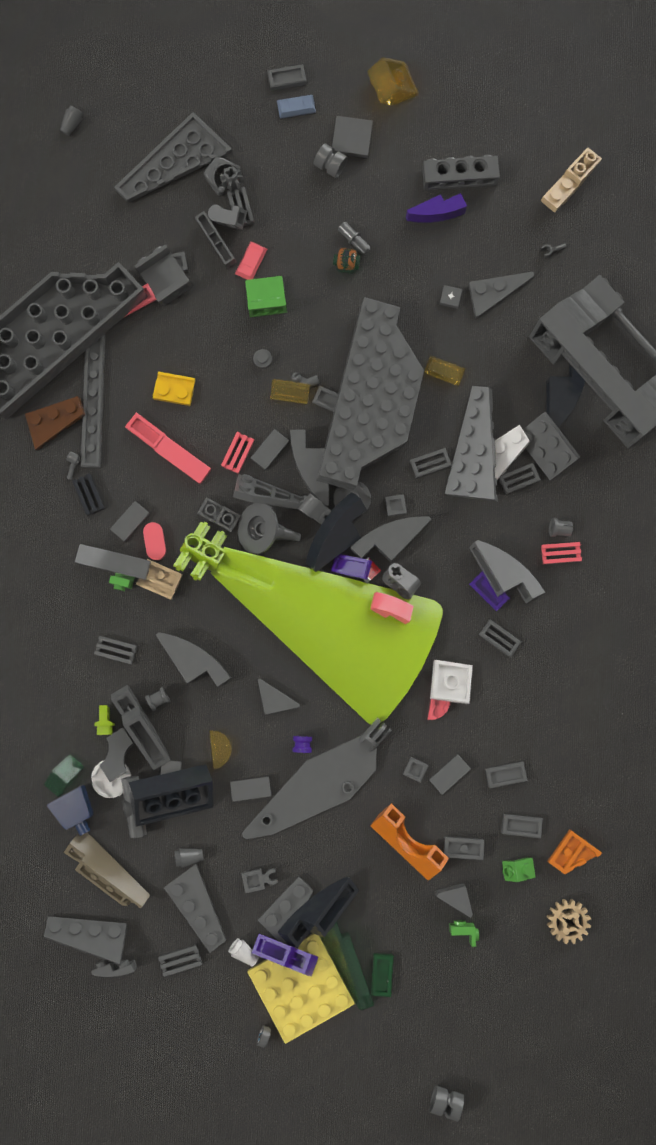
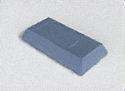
(296, 106)

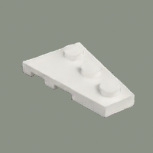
(508, 449)

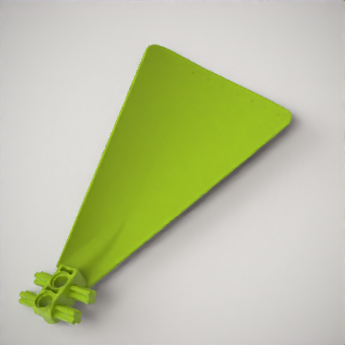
(326, 622)

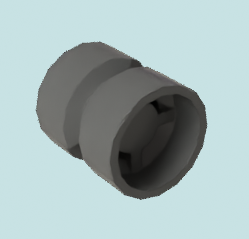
(328, 159)
(446, 1103)

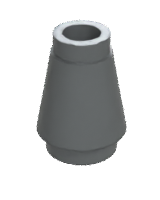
(71, 120)
(187, 857)

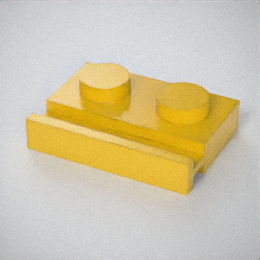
(174, 388)

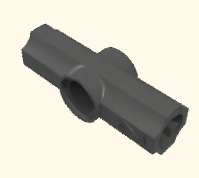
(134, 832)

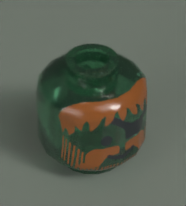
(346, 261)

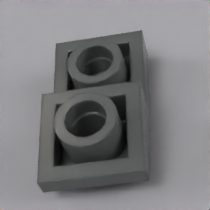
(218, 514)
(108, 969)

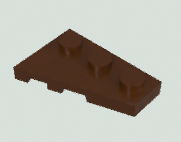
(51, 420)

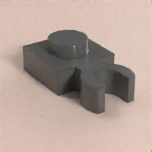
(255, 880)

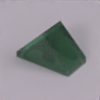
(63, 775)

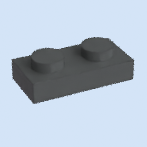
(464, 848)

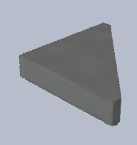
(274, 700)

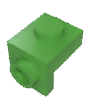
(121, 581)
(518, 869)
(460, 927)

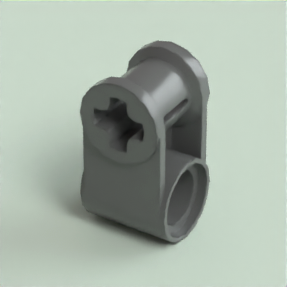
(314, 509)
(401, 581)

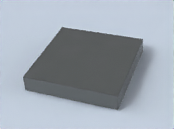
(352, 136)

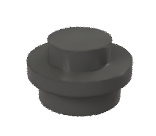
(262, 358)

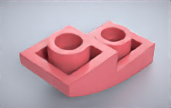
(389, 605)

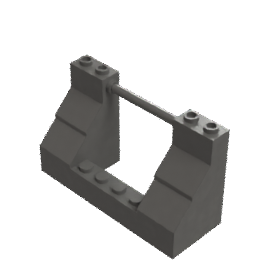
(566, 332)

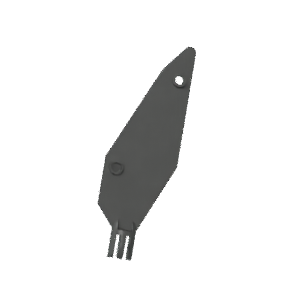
(321, 783)

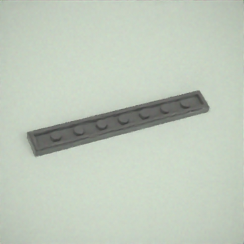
(93, 405)

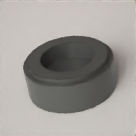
(263, 1036)

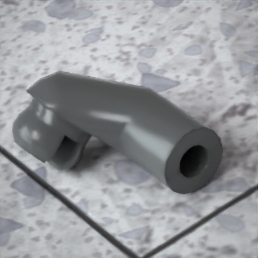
(296, 377)

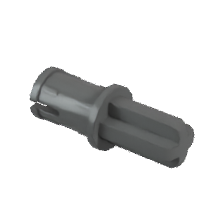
(353, 238)

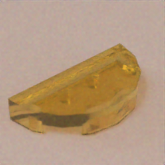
(220, 748)

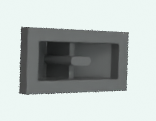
(456, 897)

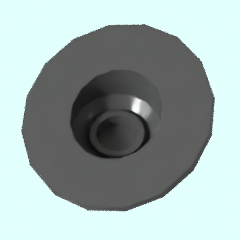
(260, 528)

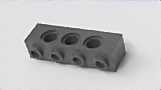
(452, 179)

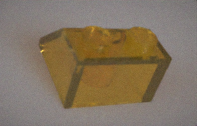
(392, 81)

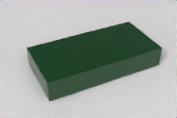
(382, 975)

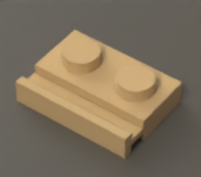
(161, 580)

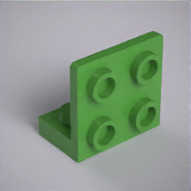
(266, 296)

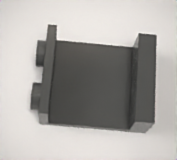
(156, 273)

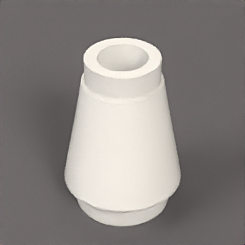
(241, 951)

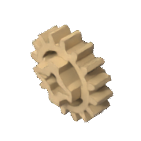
(571, 914)

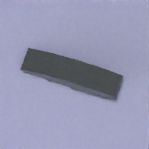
(113, 562)

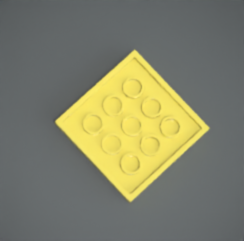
(299, 1000)

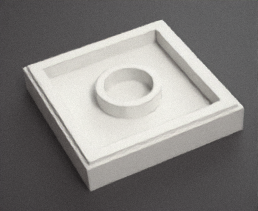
(451, 682)

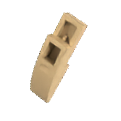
(571, 180)

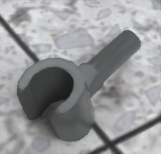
(552, 249)
(74, 459)

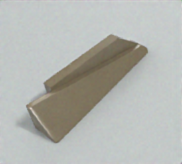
(105, 871)

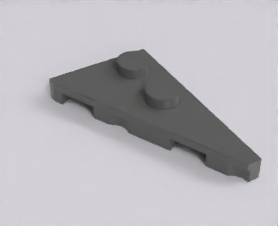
(489, 292)

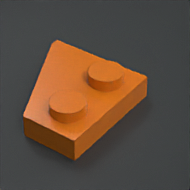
(572, 852)

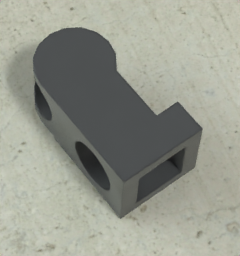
(231, 218)

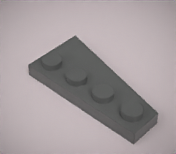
(193, 901)
(89, 936)

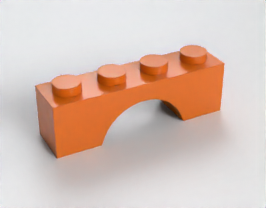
(424, 858)

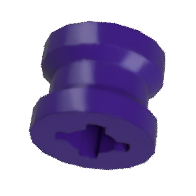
(302, 744)

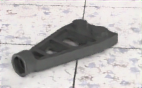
(247, 484)

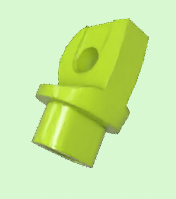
(104, 725)

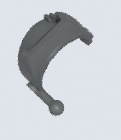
(209, 173)

